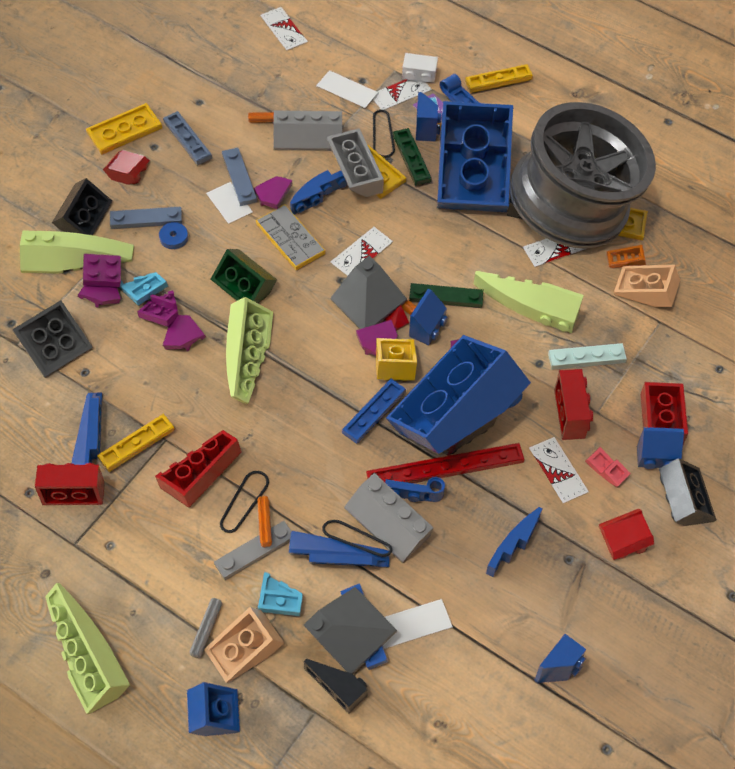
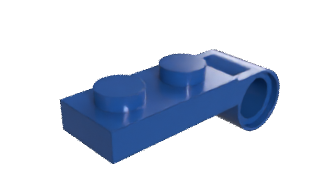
(454, 91)
(418, 492)

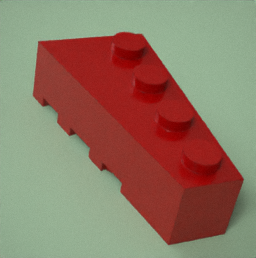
(200, 468)

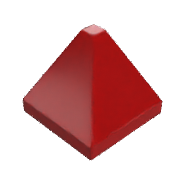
(398, 318)

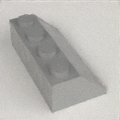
(305, 129)
(356, 162)
(388, 517)

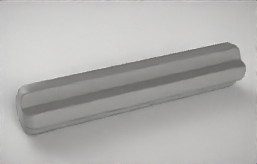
(205, 628)

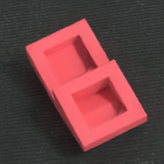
(610, 470)

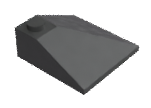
(368, 294)
(52, 338)
(350, 629)

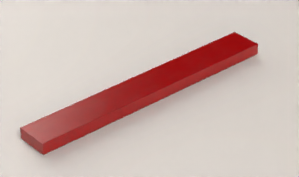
(452, 465)

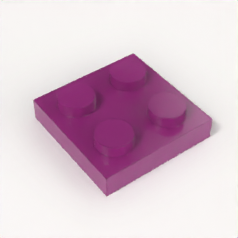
(102, 270)

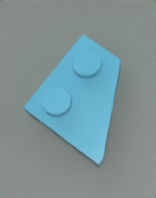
(143, 287)
(279, 597)

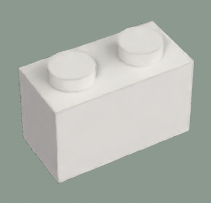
(419, 67)

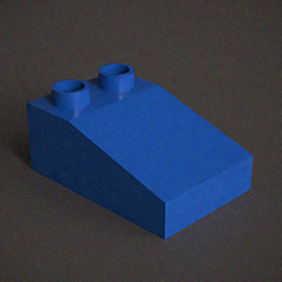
(475, 156)
(459, 395)

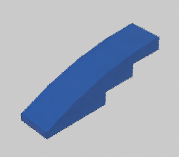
(516, 538)

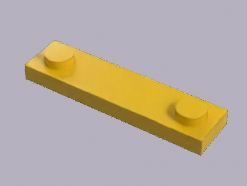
(498, 78)
(136, 442)

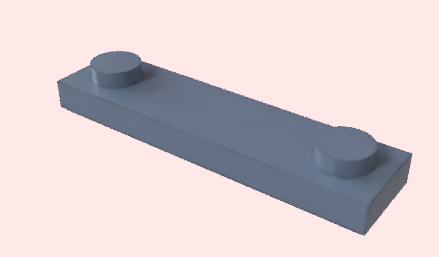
(187, 138)
(239, 176)
(145, 217)

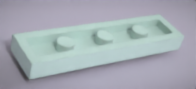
(587, 356)

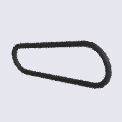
(391, 134)
(235, 496)
(354, 545)

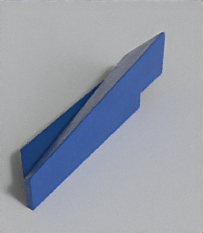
(89, 434)
(333, 552)

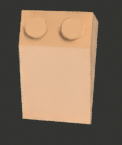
(649, 284)
(243, 644)

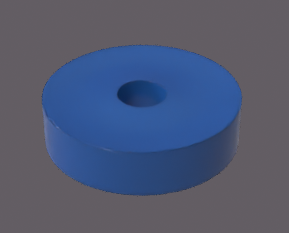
(173, 242)

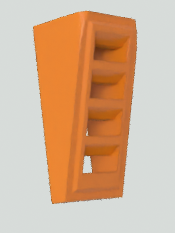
(628, 251)

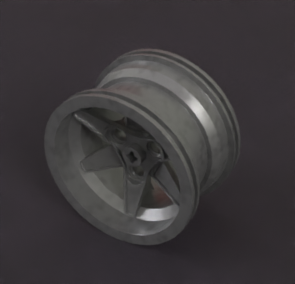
(581, 174)

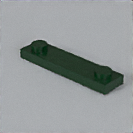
(412, 156)
(449, 295)

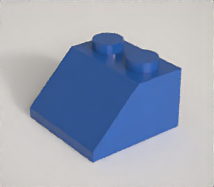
(427, 119)
(427, 318)
(659, 447)
(562, 661)
(212, 710)

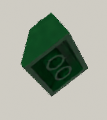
(242, 277)

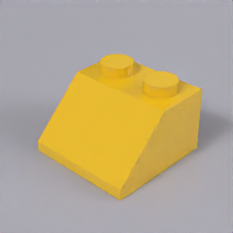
(395, 359)

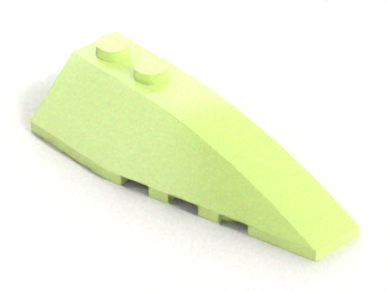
(62, 251)
(541, 303)
(246, 344)
(91, 662)

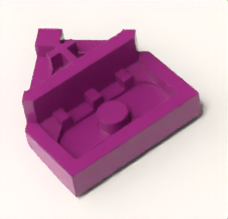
(273, 191)
(100, 295)
(160, 309)
(182, 333)
(368, 335)

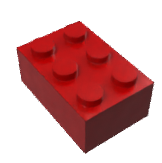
(573, 404)
(664, 406)
(70, 484)

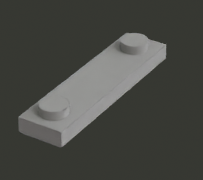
(252, 552)

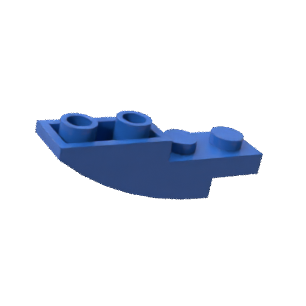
(312, 192)

